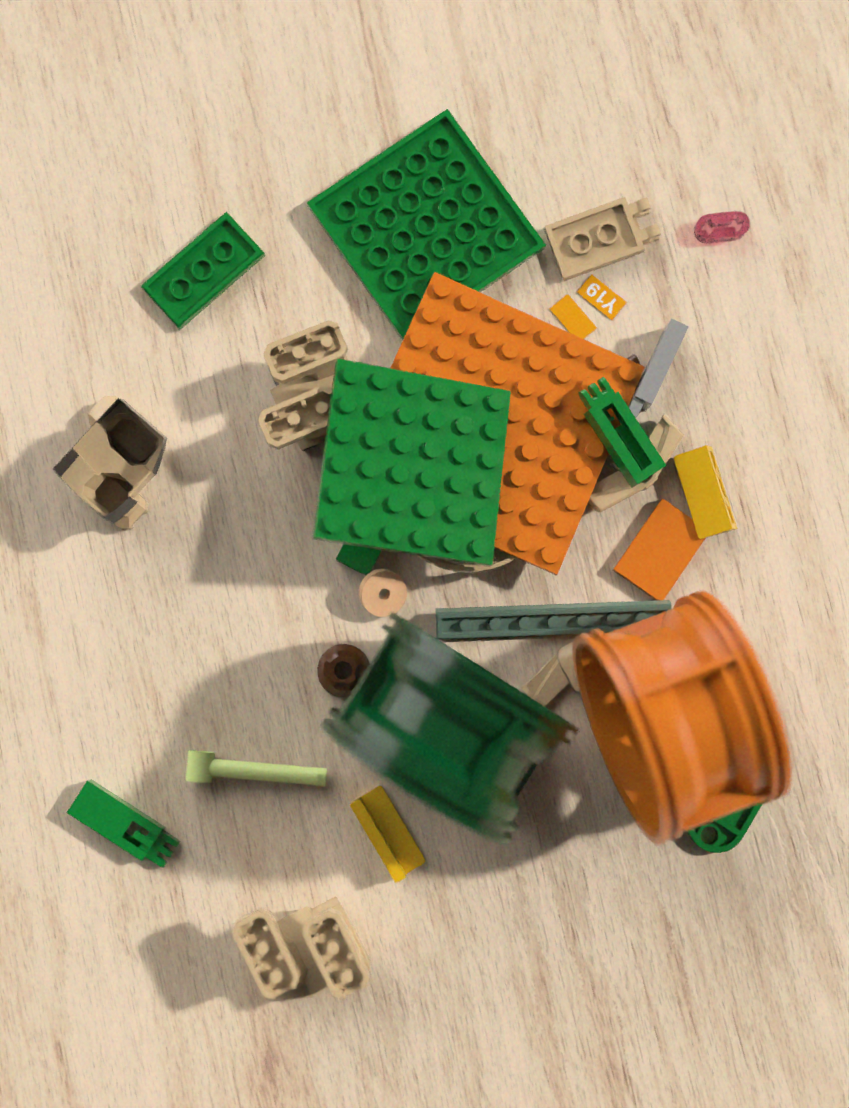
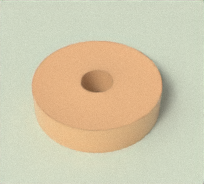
(379, 580)

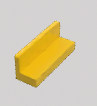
(705, 492)
(387, 833)

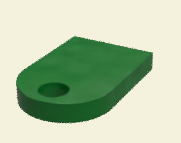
(728, 829)

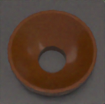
(327, 664)

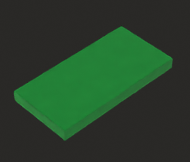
(203, 270)

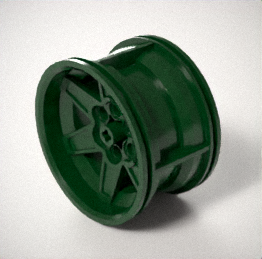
(446, 730)

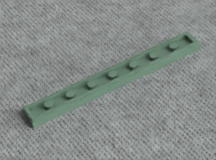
(542, 619)

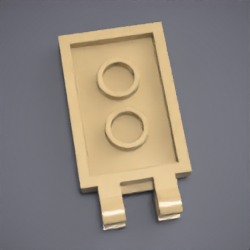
(600, 236)

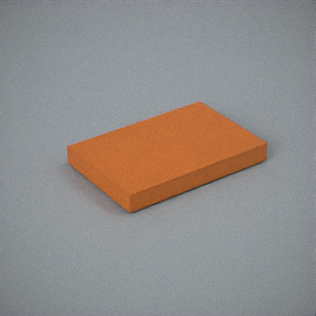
(660, 551)

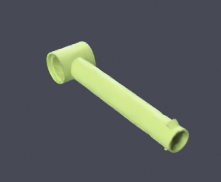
(203, 767)

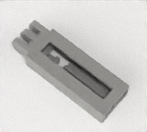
(657, 366)

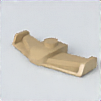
(616, 488)
(553, 677)

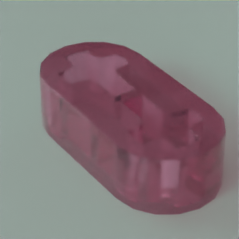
(721, 233)

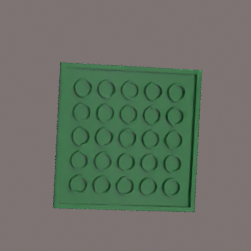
(421, 212)
(412, 464)

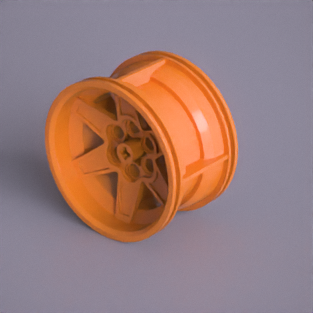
(683, 717)

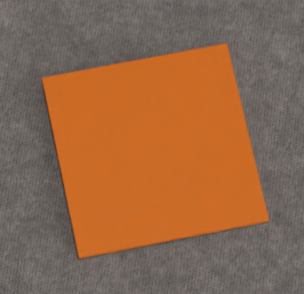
(549, 444)

